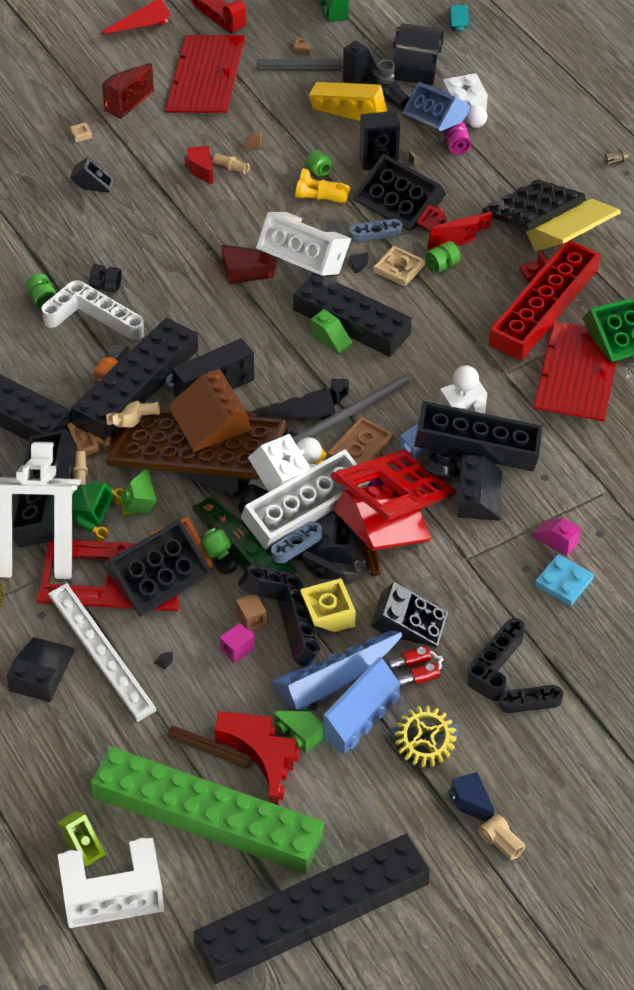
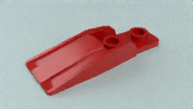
(459, 231)

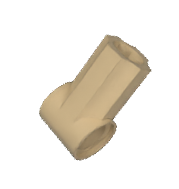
(497, 832)

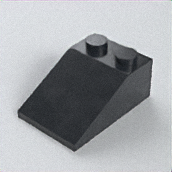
(39, 669)

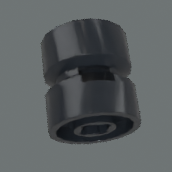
(111, 277)

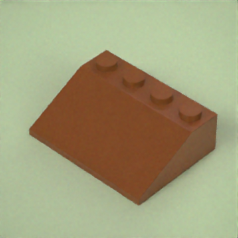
(209, 411)

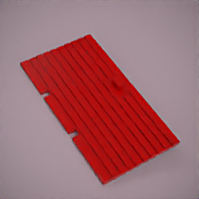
(205, 74)
(576, 375)

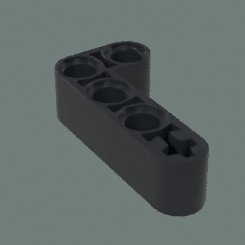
(493, 658)

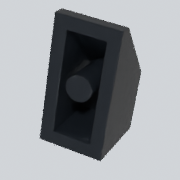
(91, 176)

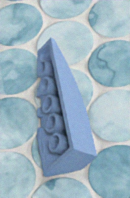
(323, 678)

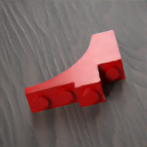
(257, 738)

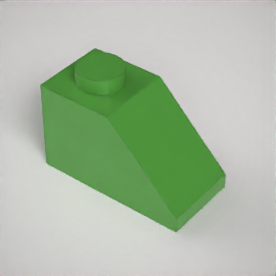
(330, 332)
(139, 494)

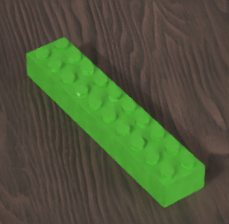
(208, 809)

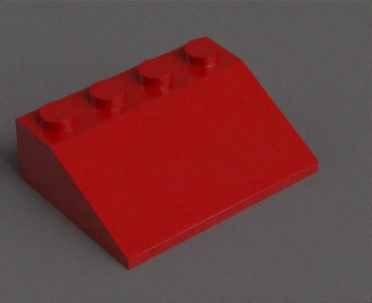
(375, 529)

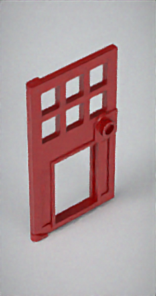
(411, 494)
(91, 595)

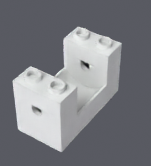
(303, 245)
(111, 895)

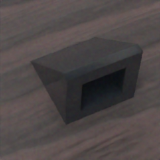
(164, 660)

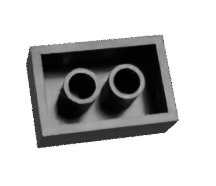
(377, 136)

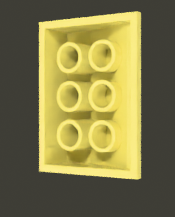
(570, 224)

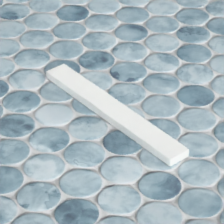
(102, 652)

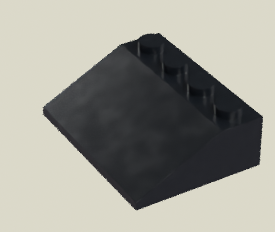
(398, 192)
(158, 568)

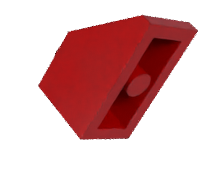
(199, 163)

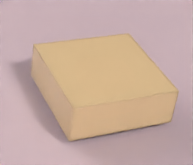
(80, 132)

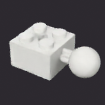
(471, 91)
(465, 392)
(284, 460)

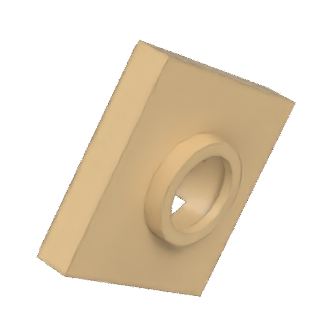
(398, 257)

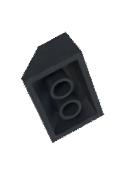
(479, 488)

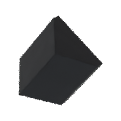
(339, 389)

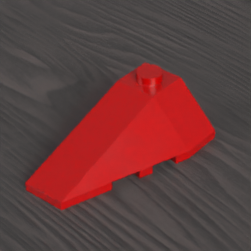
(145, 17)

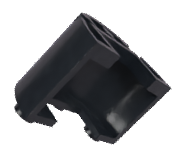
(417, 53)

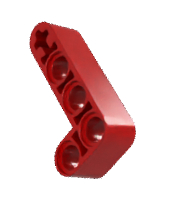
(228, 16)

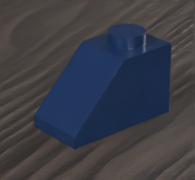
(471, 796)

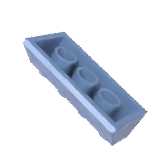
(435, 107)
(360, 706)

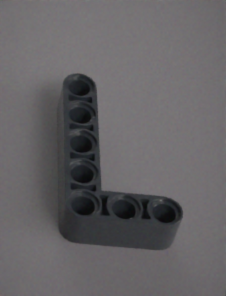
(295, 615)

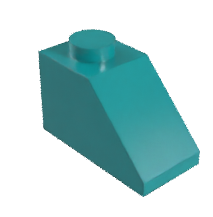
(458, 17)

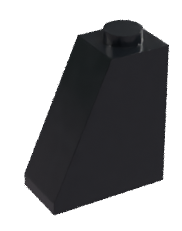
(357, 63)

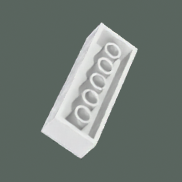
(297, 501)

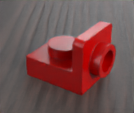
(431, 217)
(531, 269)

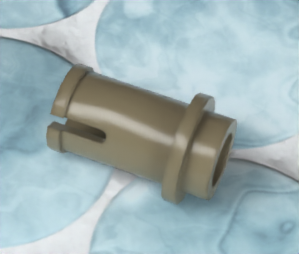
(614, 157)

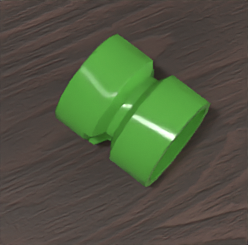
(442, 257)
(39, 289)

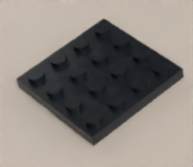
(534, 204)

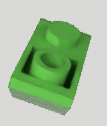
(300, 726)

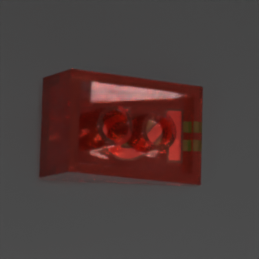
(127, 90)

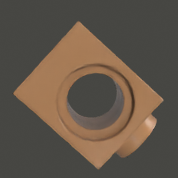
(251, 612)

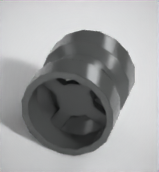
(385, 71)

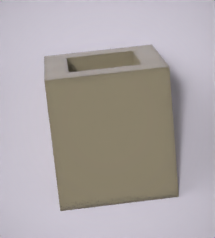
(415, 159)

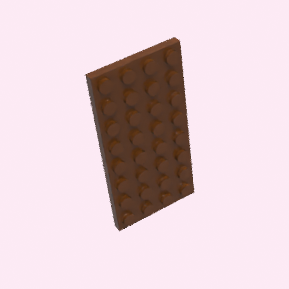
(160, 445)

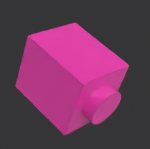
(237, 642)

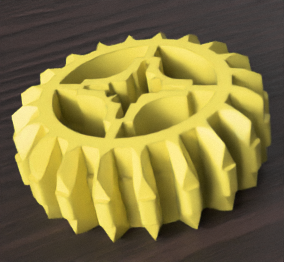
(430, 745)

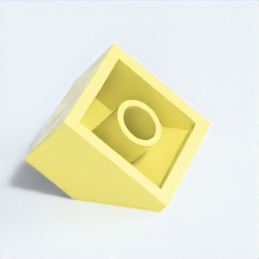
(329, 605)

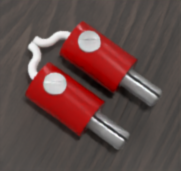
(416, 657)

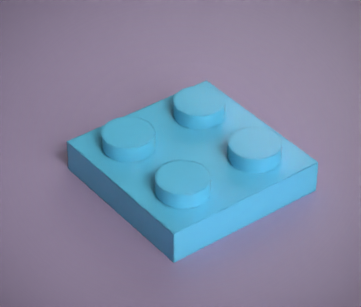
(564, 580)

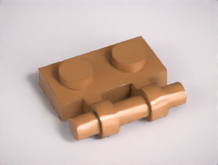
(87, 442)

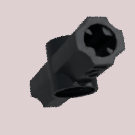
(390, 91)

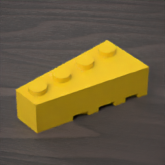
(347, 99)

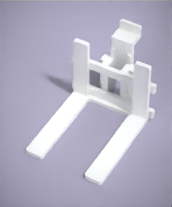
(25, 484)

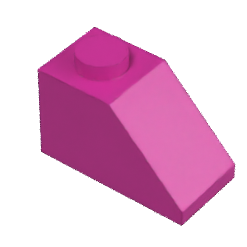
(558, 534)

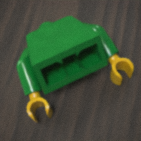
(91, 504)

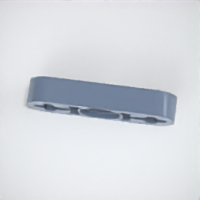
(392, 226)
(307, 534)

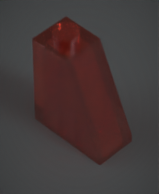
(247, 264)

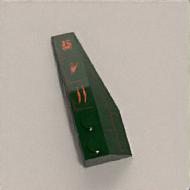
(244, 543)

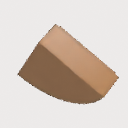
(301, 46)
(253, 141)

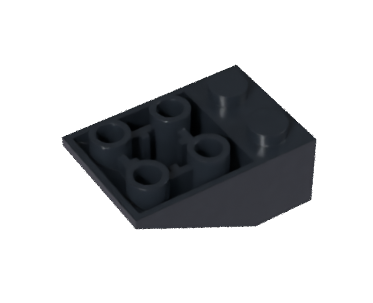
(336, 541)
(409, 614)

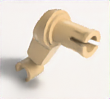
(132, 413)

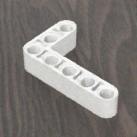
(94, 303)

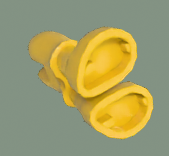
(321, 189)

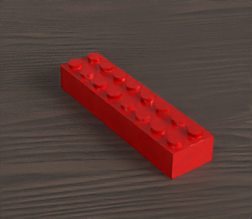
(544, 300)

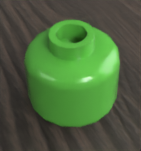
(318, 163)
(215, 543)

